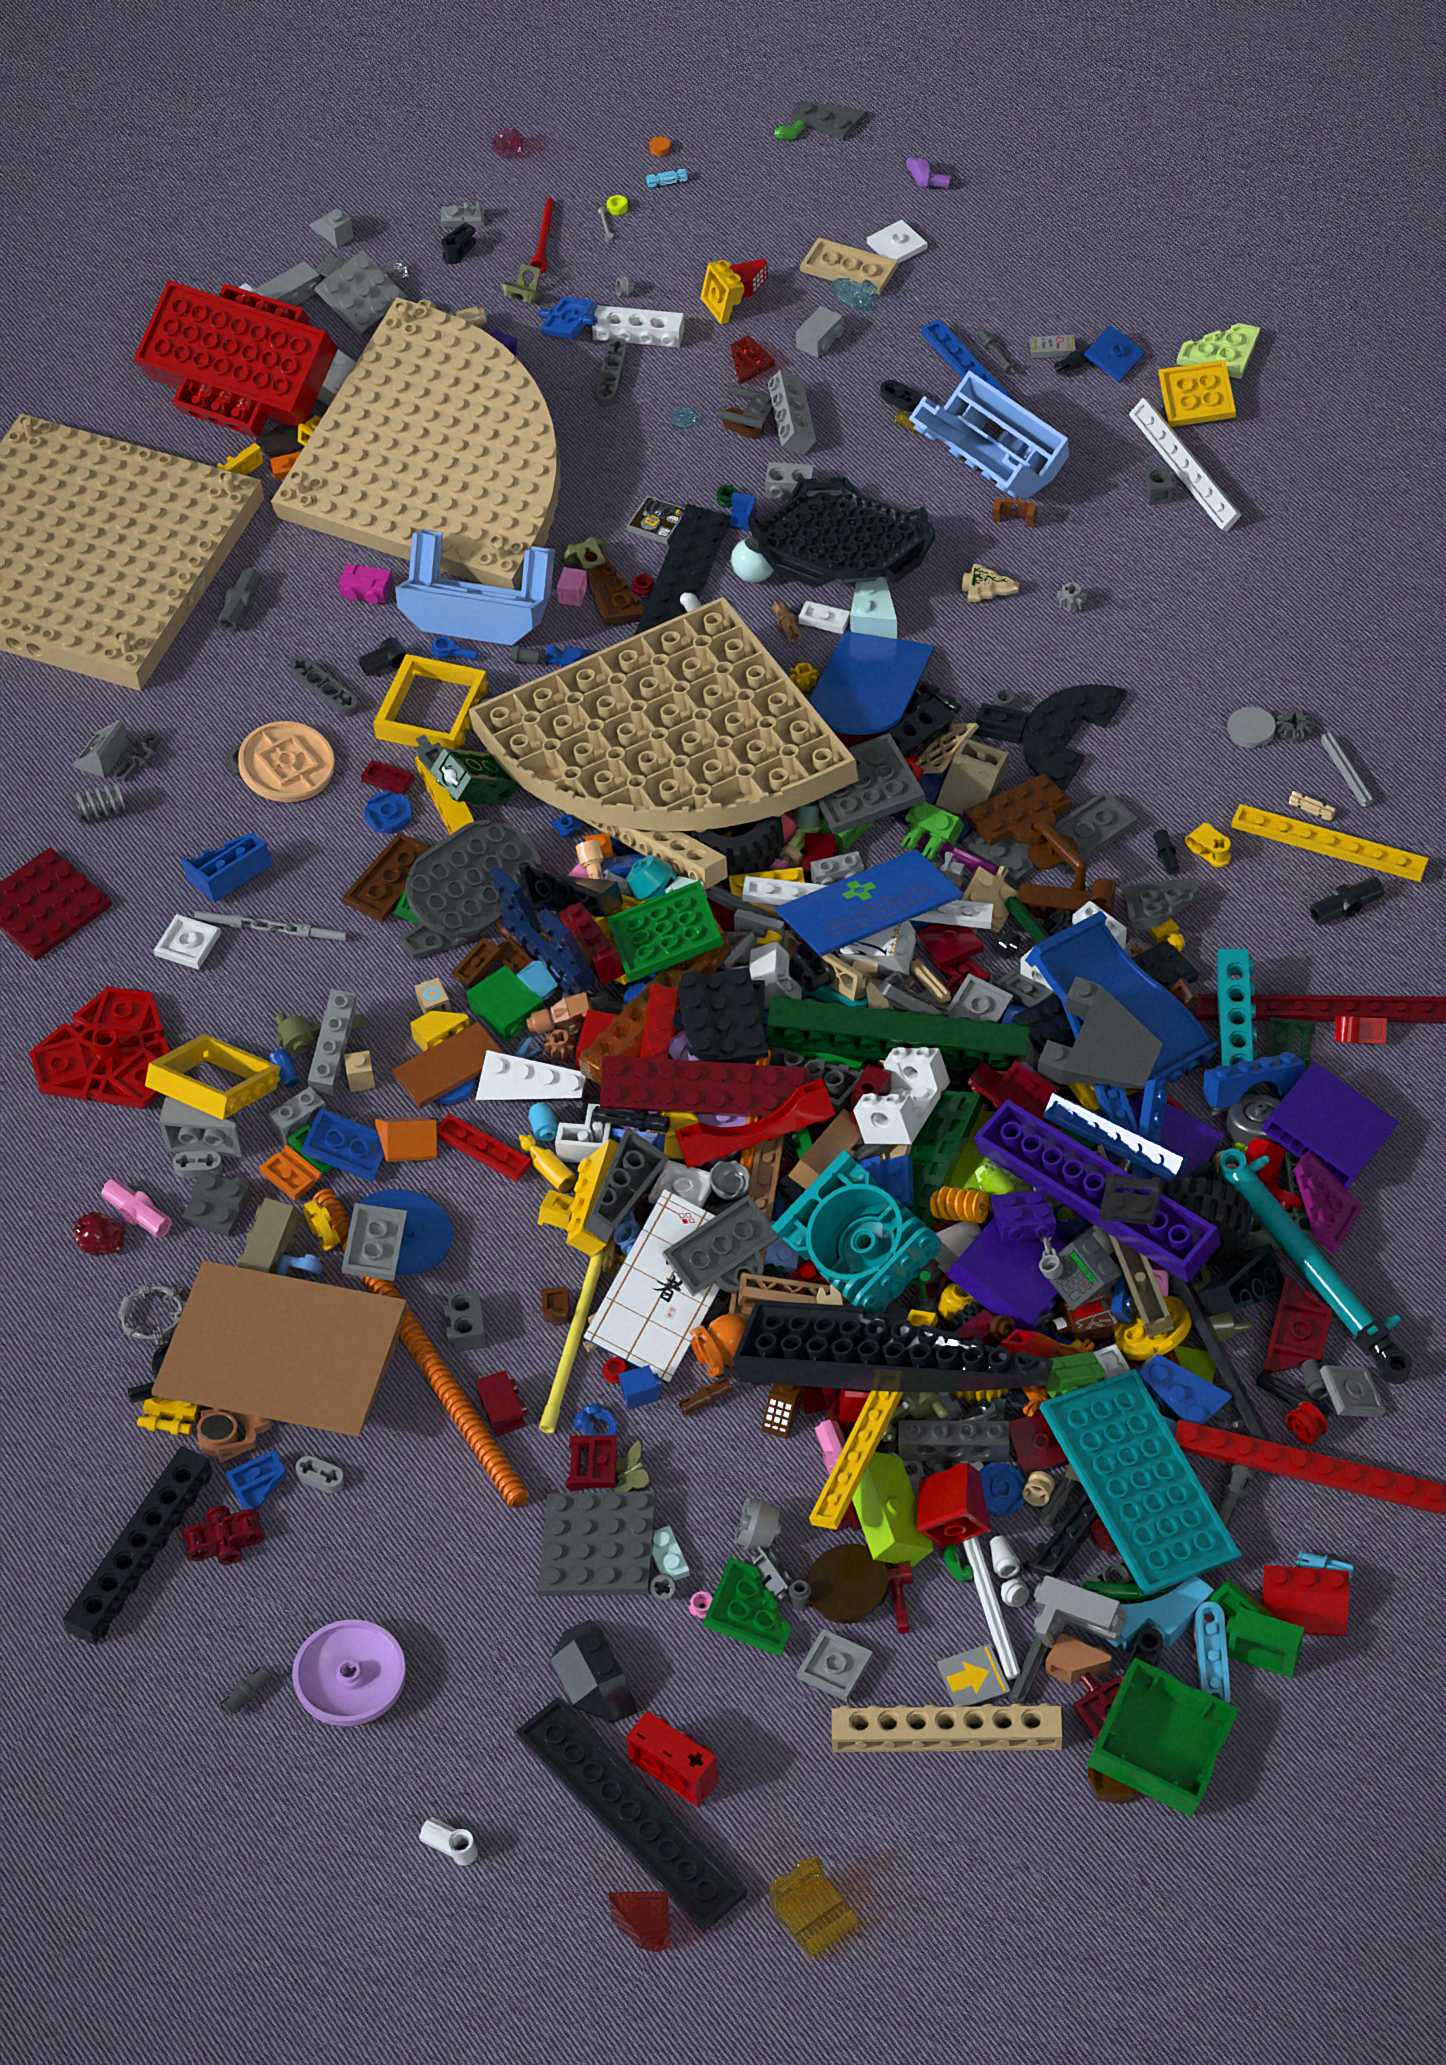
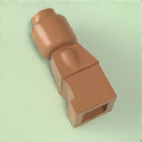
(564, 1013)

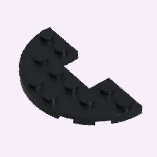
(1056, 722)

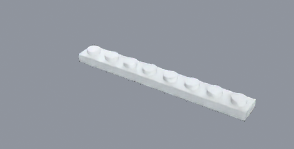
(1185, 464)

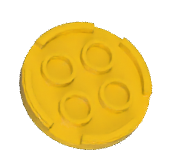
(1134, 1341)

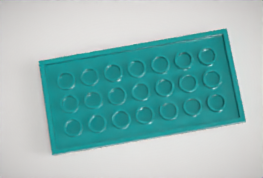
(1140, 1482)

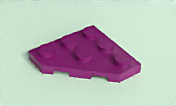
(1326, 1201)

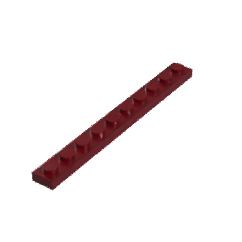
(1325, 1007)

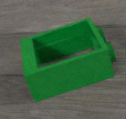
(1264, 1642)

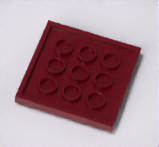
(47, 903)

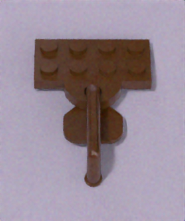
(1030, 817)

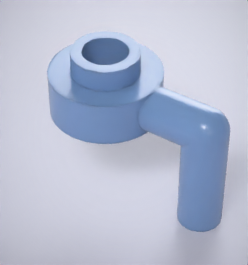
(308, 1264)

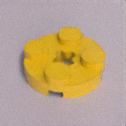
(318, 1223)

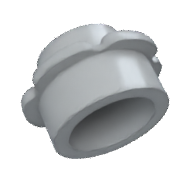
(624, 286)

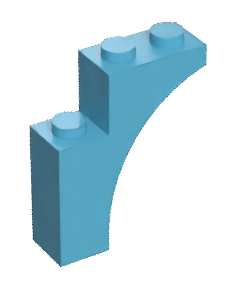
(1167, 1614)

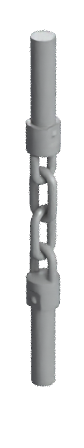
(303, 930)

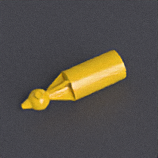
(549, 1165)

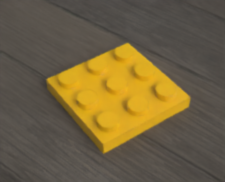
(1197, 393)

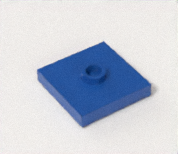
(1114, 353)

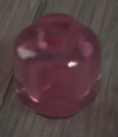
(508, 142)

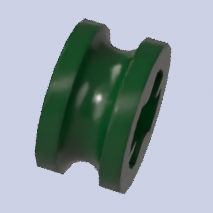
(724, 491)

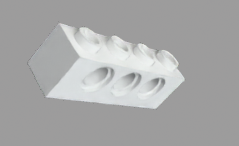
(639, 326)

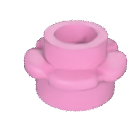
(698, 1599)

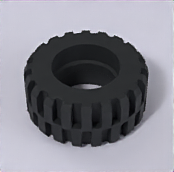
(749, 851)
(1219, 1206)

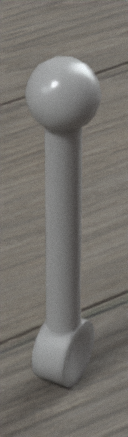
(608, 236)

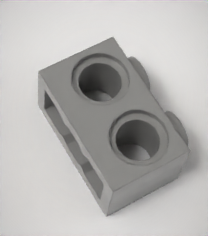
(783, 477)
(296, 1114)

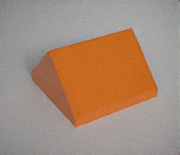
(408, 1138)

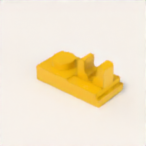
(245, 461)

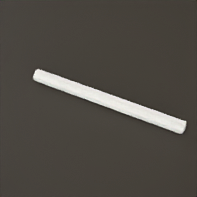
(991, 1609)

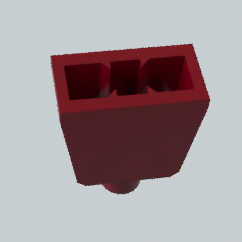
(871, 1076)

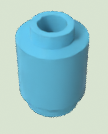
(543, 1122)

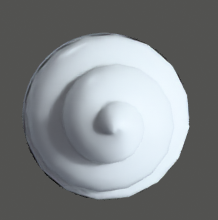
(1014, 1593)

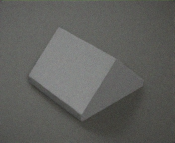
(103, 750)

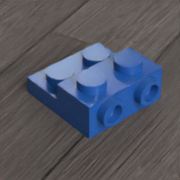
(893, 1176)

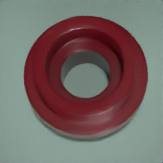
(643, 585)

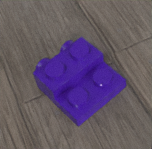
(1023, 1216)

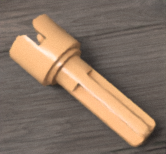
(591, 857)

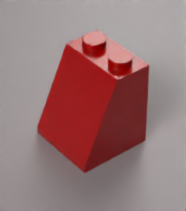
(952, 1506)

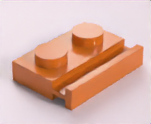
(290, 1173)

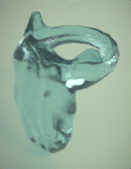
(854, 293)

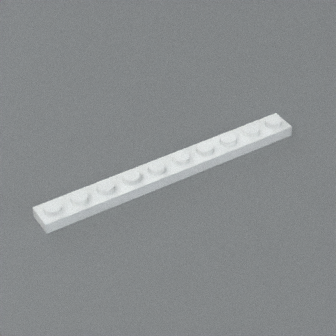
(781, 891)

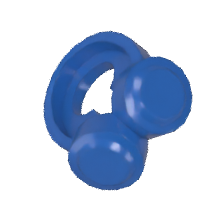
(582, 1422)

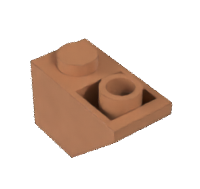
(1073, 1658)

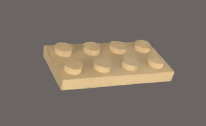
(837, 261)

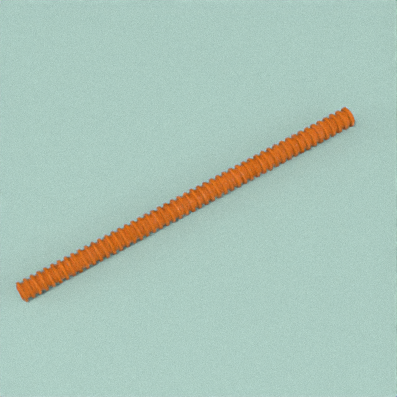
(438, 1374)

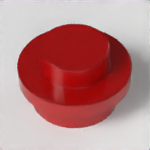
(613, 1368)

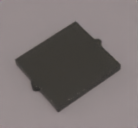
(280, 441)

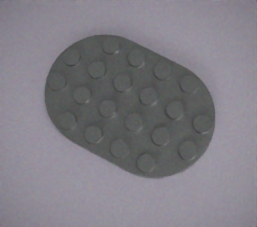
(452, 882)

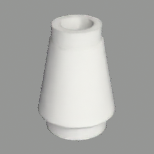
(1004, 1558)

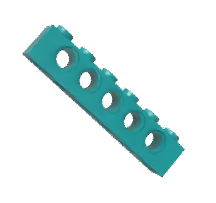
(1230, 963)

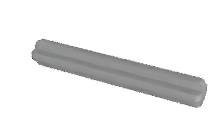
(1347, 769)

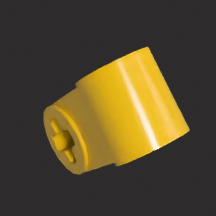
(1210, 845)

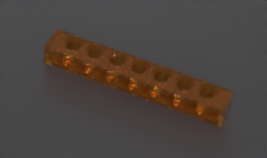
(626, 1031)

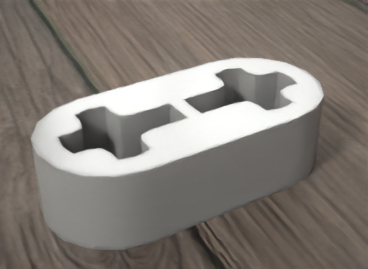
(196, 1163)
(322, 1471)

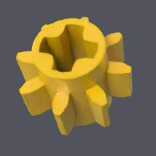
(804, 676)

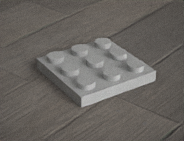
(359, 293)

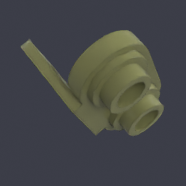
(529, 292)
(574, 552)

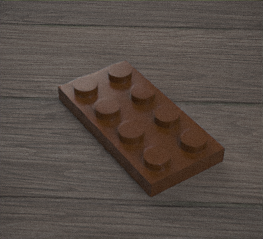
(384, 881)

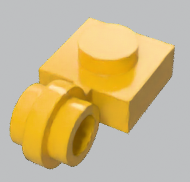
(1170, 932)

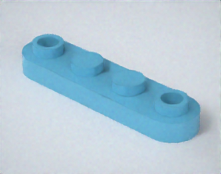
(1212, 1651)

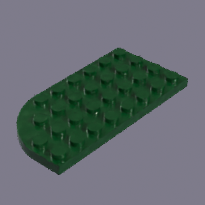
(940, 1146)

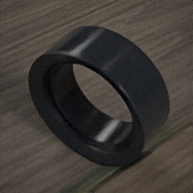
(1008, 944)

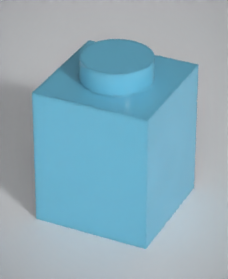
(538, 979)

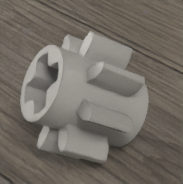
(1071, 596)

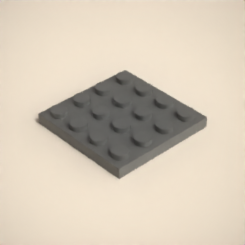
(882, 788)
(597, 1543)

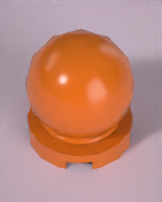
(719, 1342)

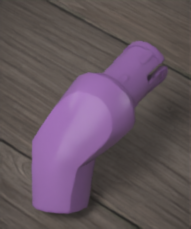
(922, 174)

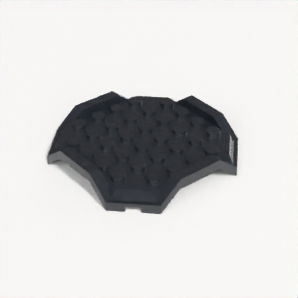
(841, 536)

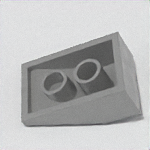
(194, 1130)

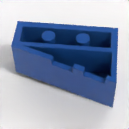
(228, 867)
(1180, 1391)

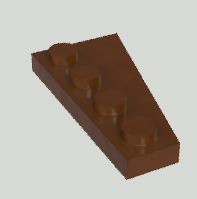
(612, 593)

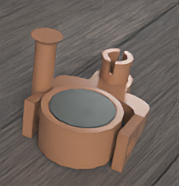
(219, 1432)

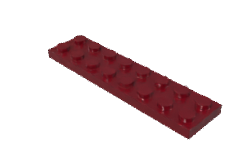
(697, 1086)

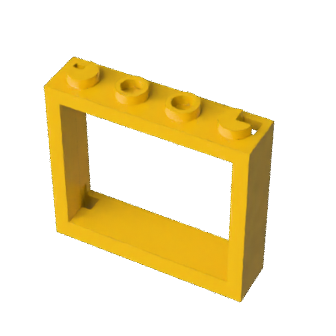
(405, 734)
(168, 1078)

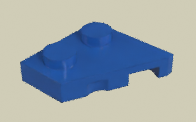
(256, 1479)

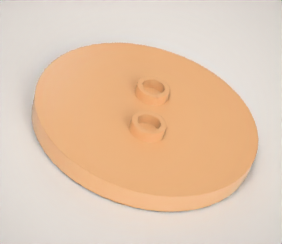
(286, 761)

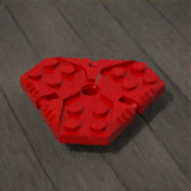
(111, 1051)

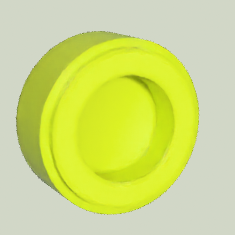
(617, 205)

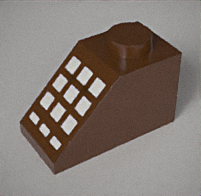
(782, 1409)

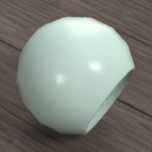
(749, 562)

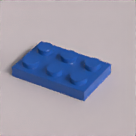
(344, 1145)

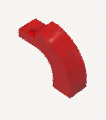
(1269, 1173)

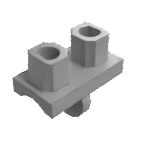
(952, 870)

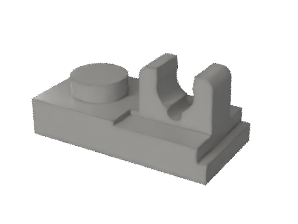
(457, 215)

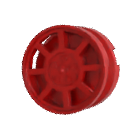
(1306, 1422)

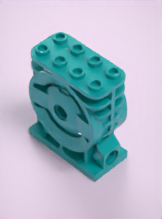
(840, 1217)

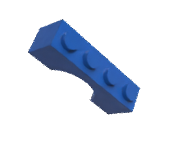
(1227, 1084)

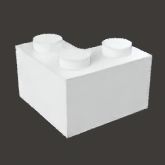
(772, 965)
(579, 1140)

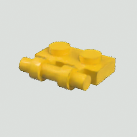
(169, 1408)

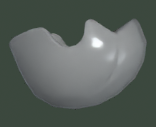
(730, 1180)

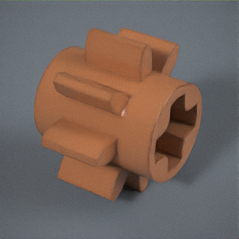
(560, 1044)

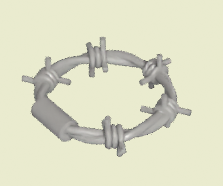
(127, 1304)

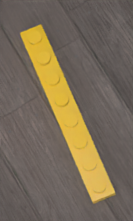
(1330, 842)

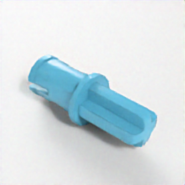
(1321, 1562)

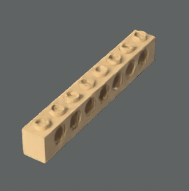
(685, 854)
(958, 1738)

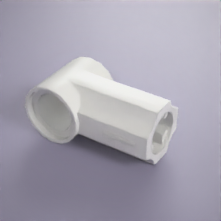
(448, 1840)

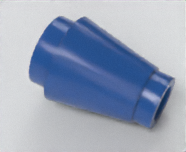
(287, 1071)

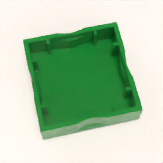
(1162, 1737)

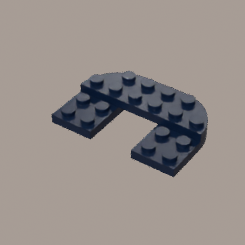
(560, 956)

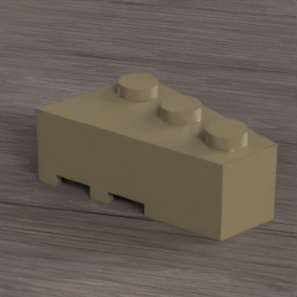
(270, 1236)

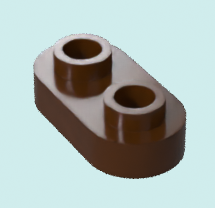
(748, 431)

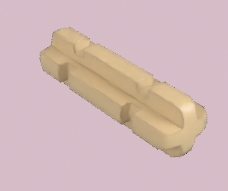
(1312, 805)

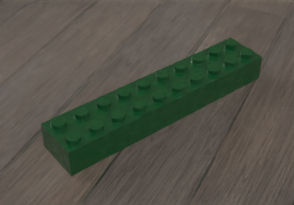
(875, 1032)

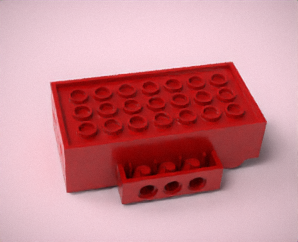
(235, 357)

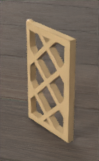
(947, 757)

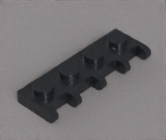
(1066, 1540)

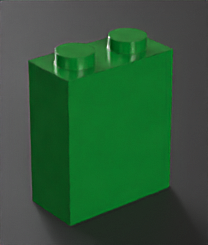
(504, 1003)

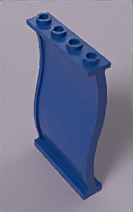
(1095, 955)

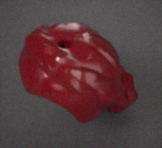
(99, 1233)

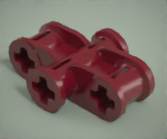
(214, 1538)

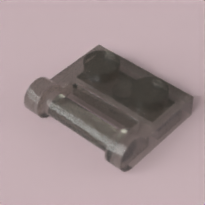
(1130, 1207)

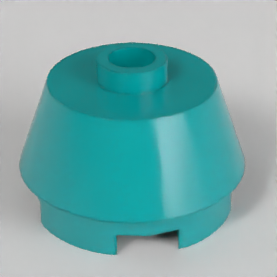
(650, 877)

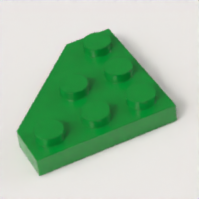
(747, 1609)

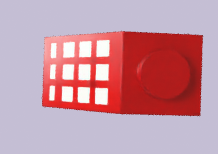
(752, 275)

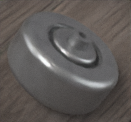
(1249, 1116)

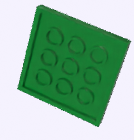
(665, 931)

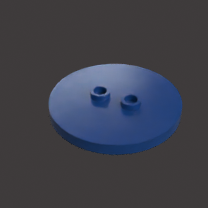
(426, 1230)

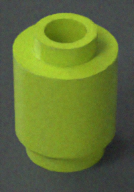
(996, 1182)

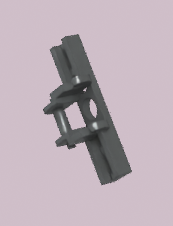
(134, 760)

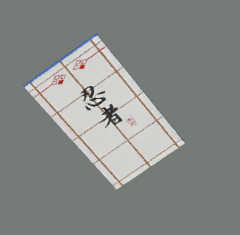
(648, 1306)

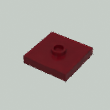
(949, 943)
(1035, 1443)

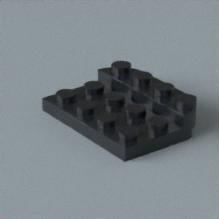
(721, 1016)

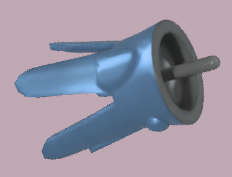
(527, 1053)

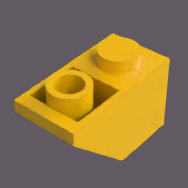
(436, 1027)

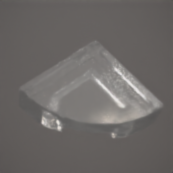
(395, 268)

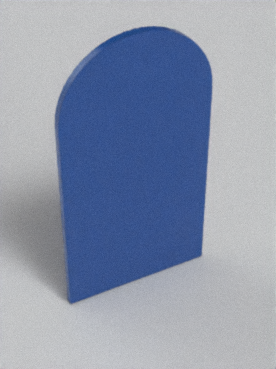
(869, 682)

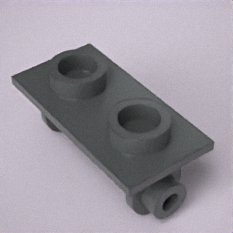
(769, 1565)

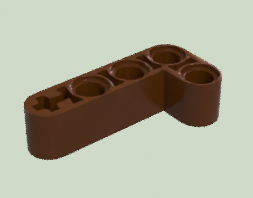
(1045, 900)

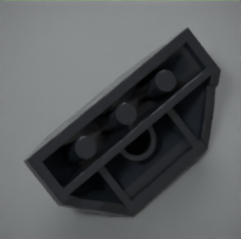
(592, 1674)

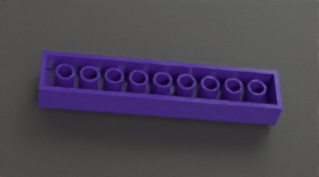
(1078, 1181)

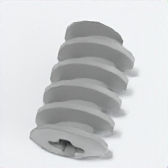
(98, 802)

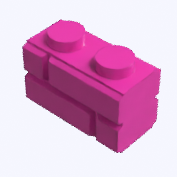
(365, 583)

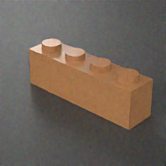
(838, 1136)

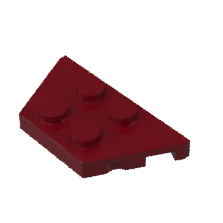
(1298, 1329)

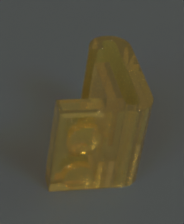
(810, 1908)

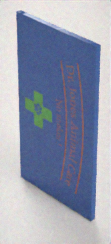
(869, 902)

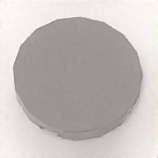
(1251, 727)

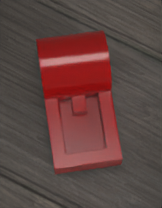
(1360, 1029)

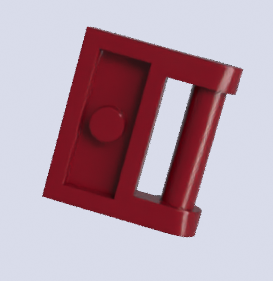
(601, 1462)

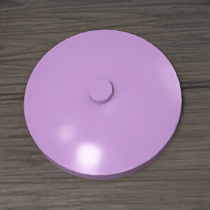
(349, 1672)

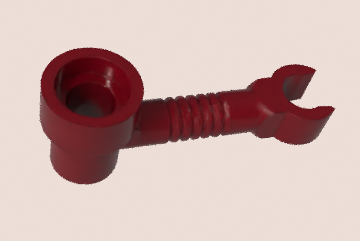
(900, 1576)

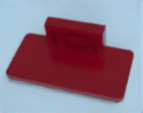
(1019, 1085)

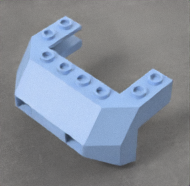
(1022, 456)
(473, 608)

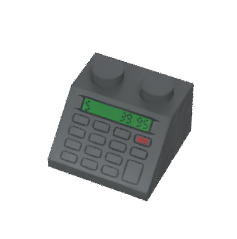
(1086, 1272)

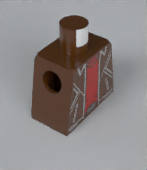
(1088, 1322)

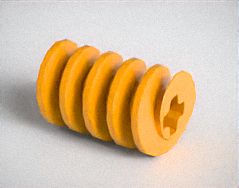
(960, 1204)

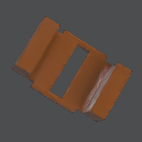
(1025, 510)

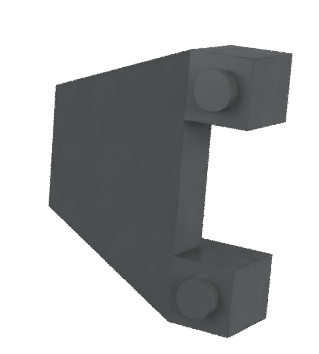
(1109, 1047)

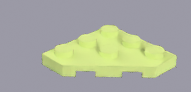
(1231, 345)

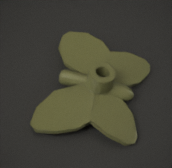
(630, 1470)

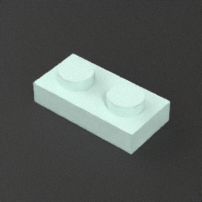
(668, 1555)

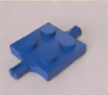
(568, 317)

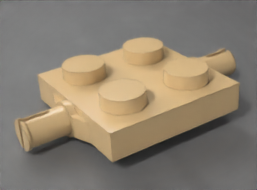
(990, 889)

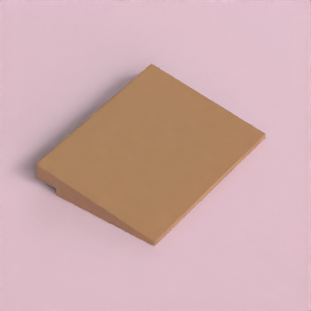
(281, 1348)

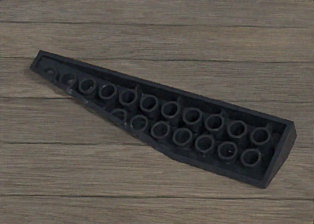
(871, 1352)

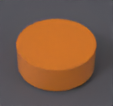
(660, 146)

